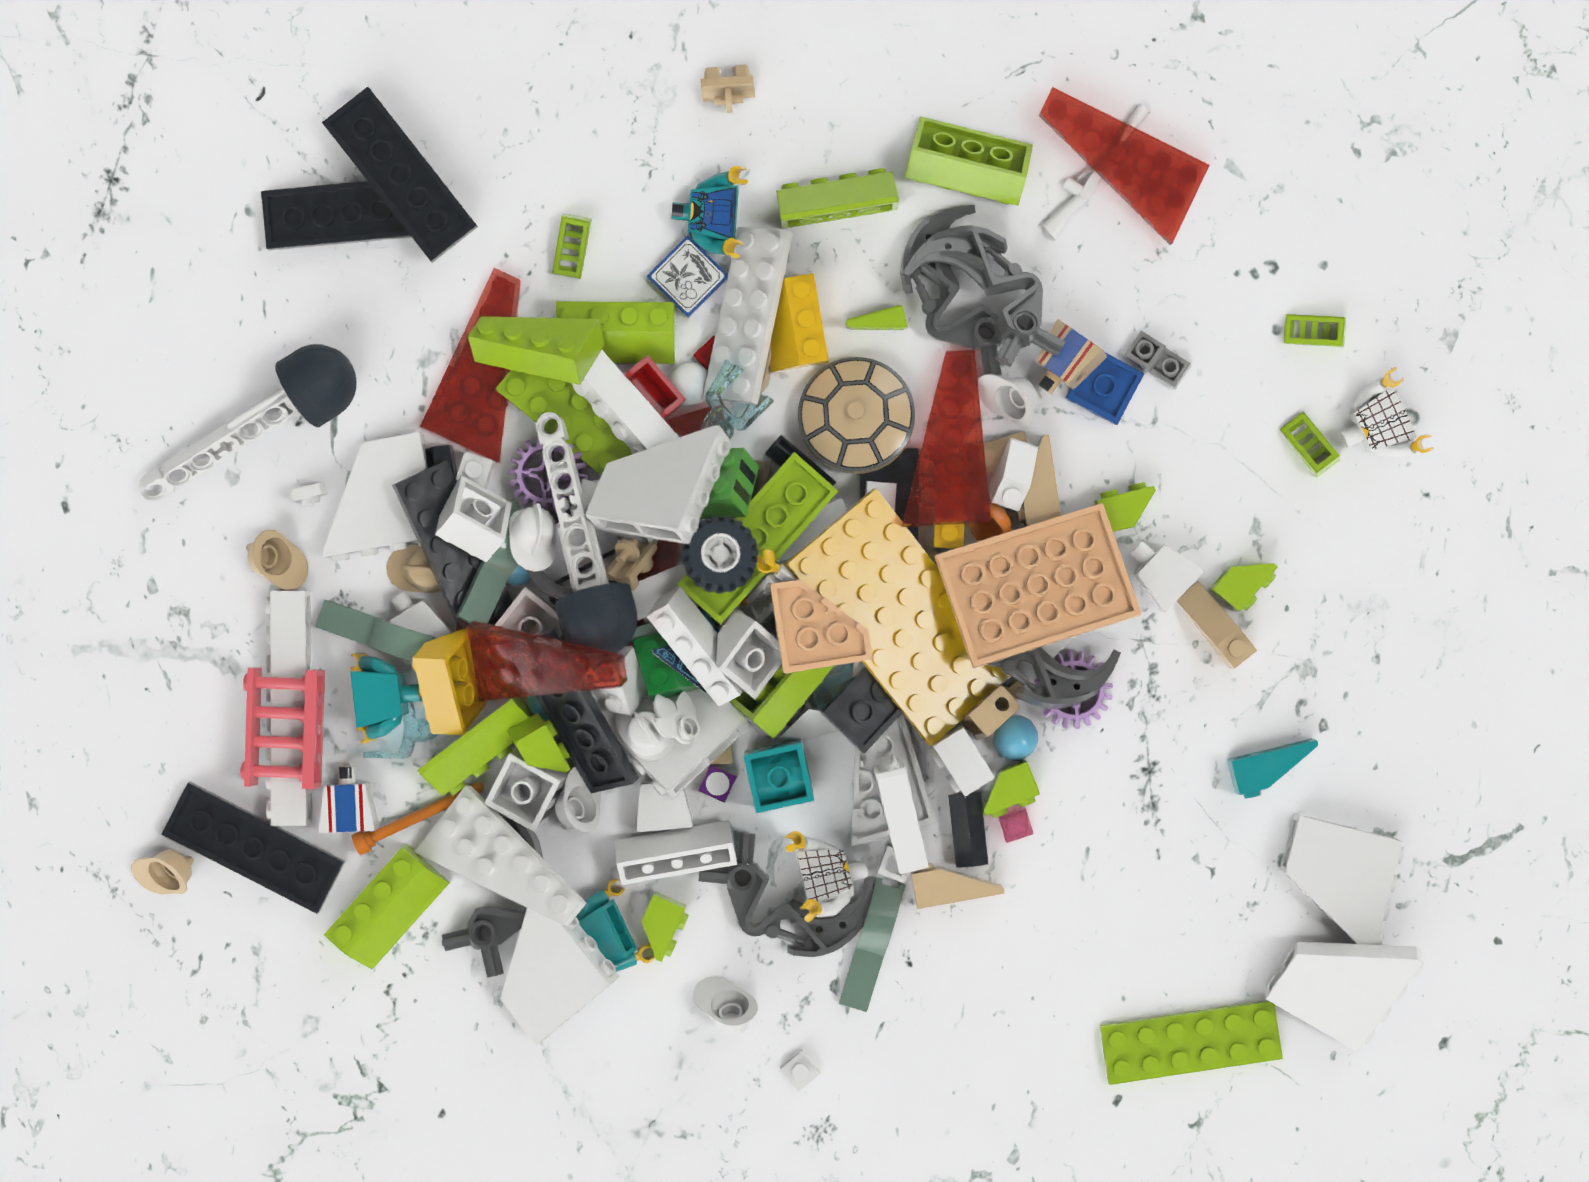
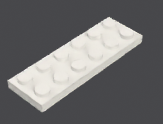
(749, 310)

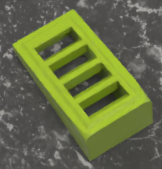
(561, 243)
(885, 319)
(1327, 320)
(1309, 460)

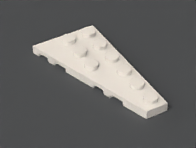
(868, 813)
(490, 852)

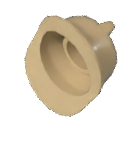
(278, 560)
(411, 571)
(164, 873)

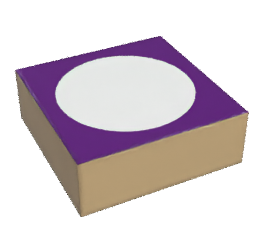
(717, 783)

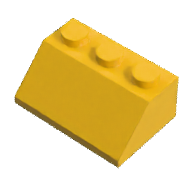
(798, 327)
(448, 683)

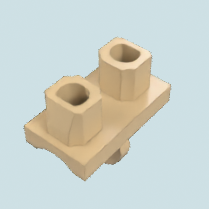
(727, 89)
(632, 559)

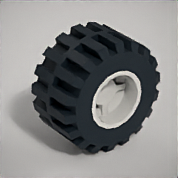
(720, 555)

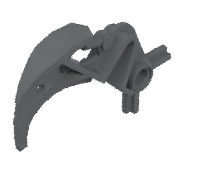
(1023, 311)
(964, 329)
(1047, 668)
(746, 897)
(501, 922)

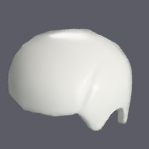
(690, 382)

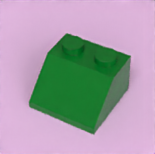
(658, 675)

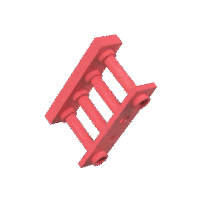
(309, 742)

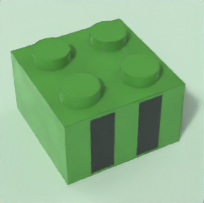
(734, 486)

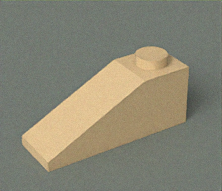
(1042, 498)
(1216, 626)
(944, 886)

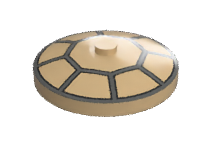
(856, 415)

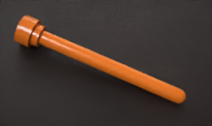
(366, 840)

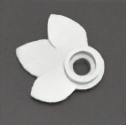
(676, 718)

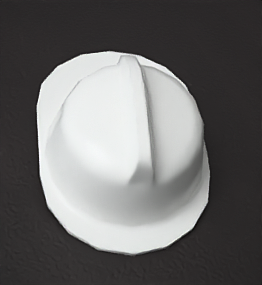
(1009, 398)
(532, 538)
(640, 733)
(577, 806)
(725, 1003)

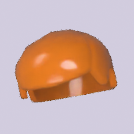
(999, 524)

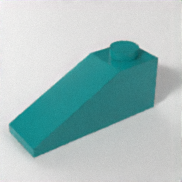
(1263, 768)

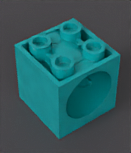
(778, 776)

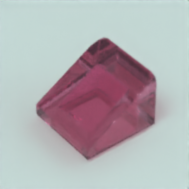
(1015, 824)

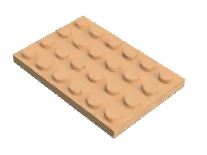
(1037, 585)

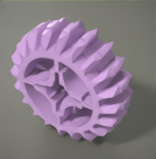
(523, 472)
(1075, 714)

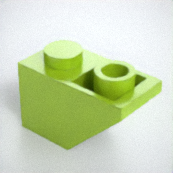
(1126, 508)
(1240, 584)
(537, 746)
(1011, 787)
(660, 923)

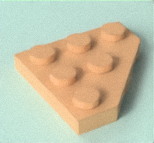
(814, 630)

